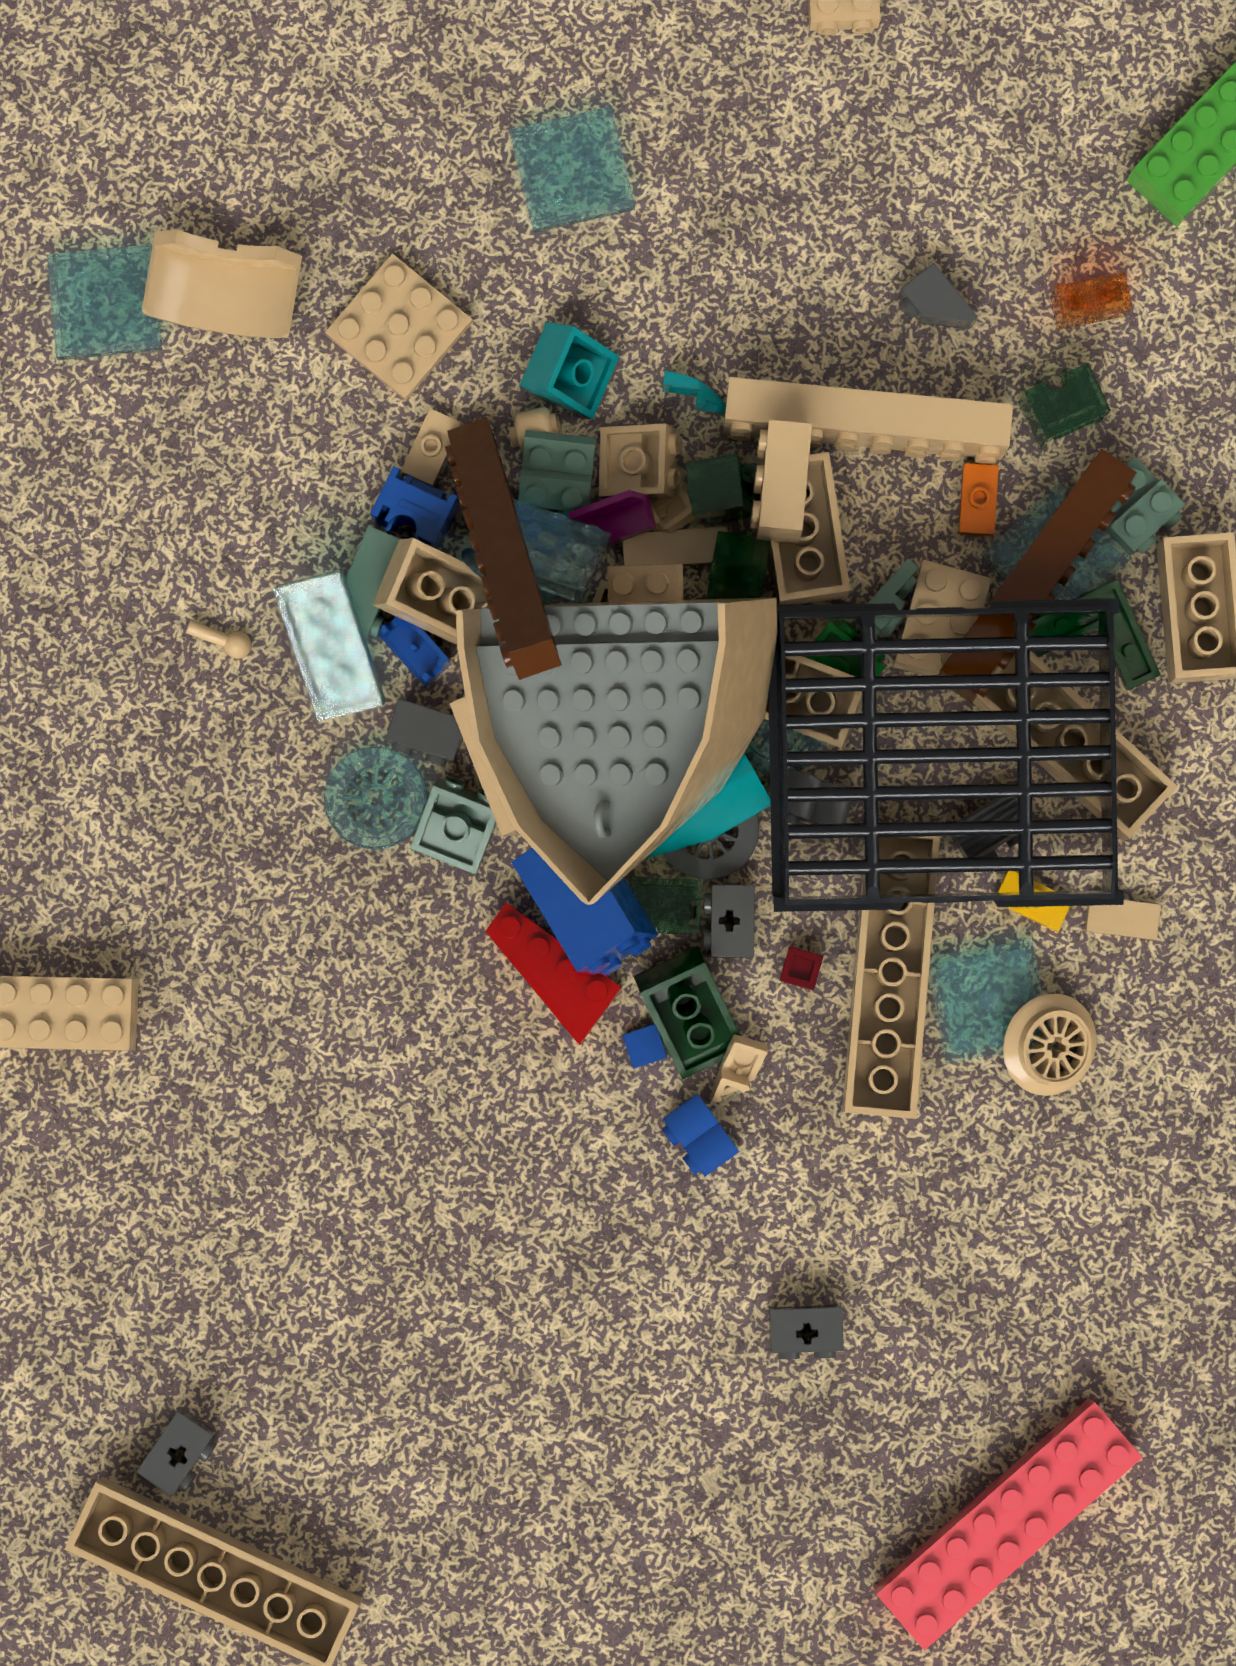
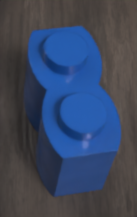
(699, 1135)

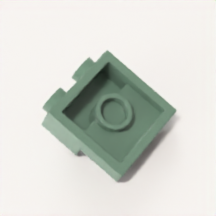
(557, 470)
(1145, 512)
(893, 592)
(455, 825)

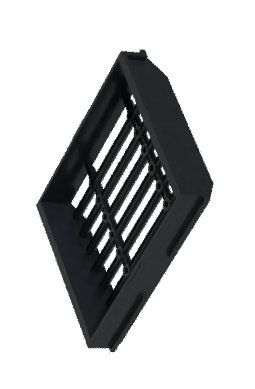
(870, 757)

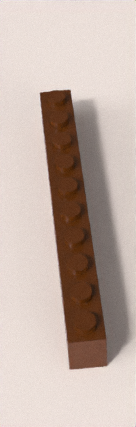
(502, 550)

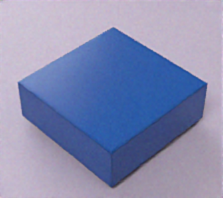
(644, 1046)

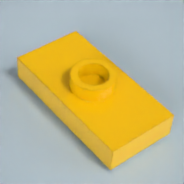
(1047, 916)

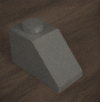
(935, 301)

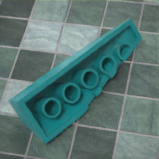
(735, 803)

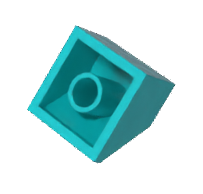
(569, 369)

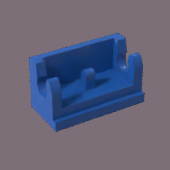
(415, 650)

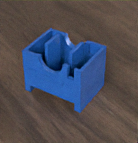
(417, 505)

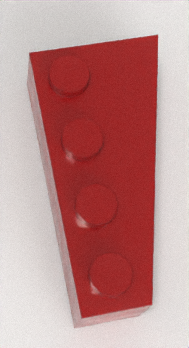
(572, 996)

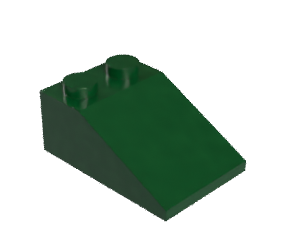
(688, 1011)

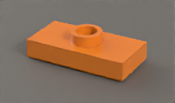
(978, 499)

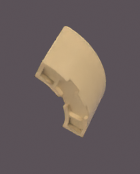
(220, 288)

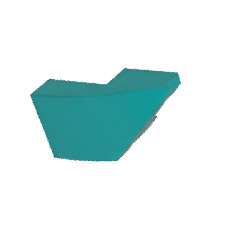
(682, 384)

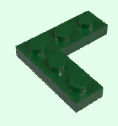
(1131, 651)

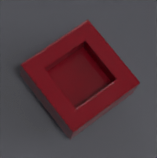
(801, 968)

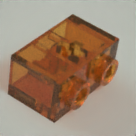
(1090, 301)

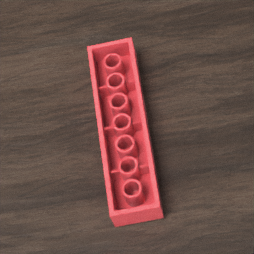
(1007, 1523)

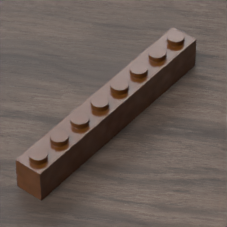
(1048, 561)

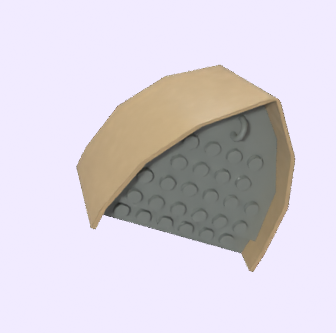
(630, 727)

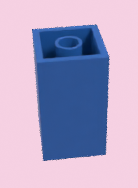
(593, 934)

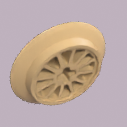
(1021, 1029)

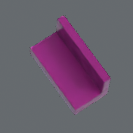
(621, 515)

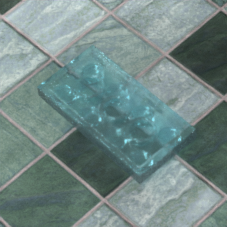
(329, 645)

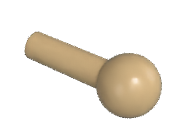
(236, 644)

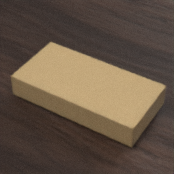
(1126, 920)

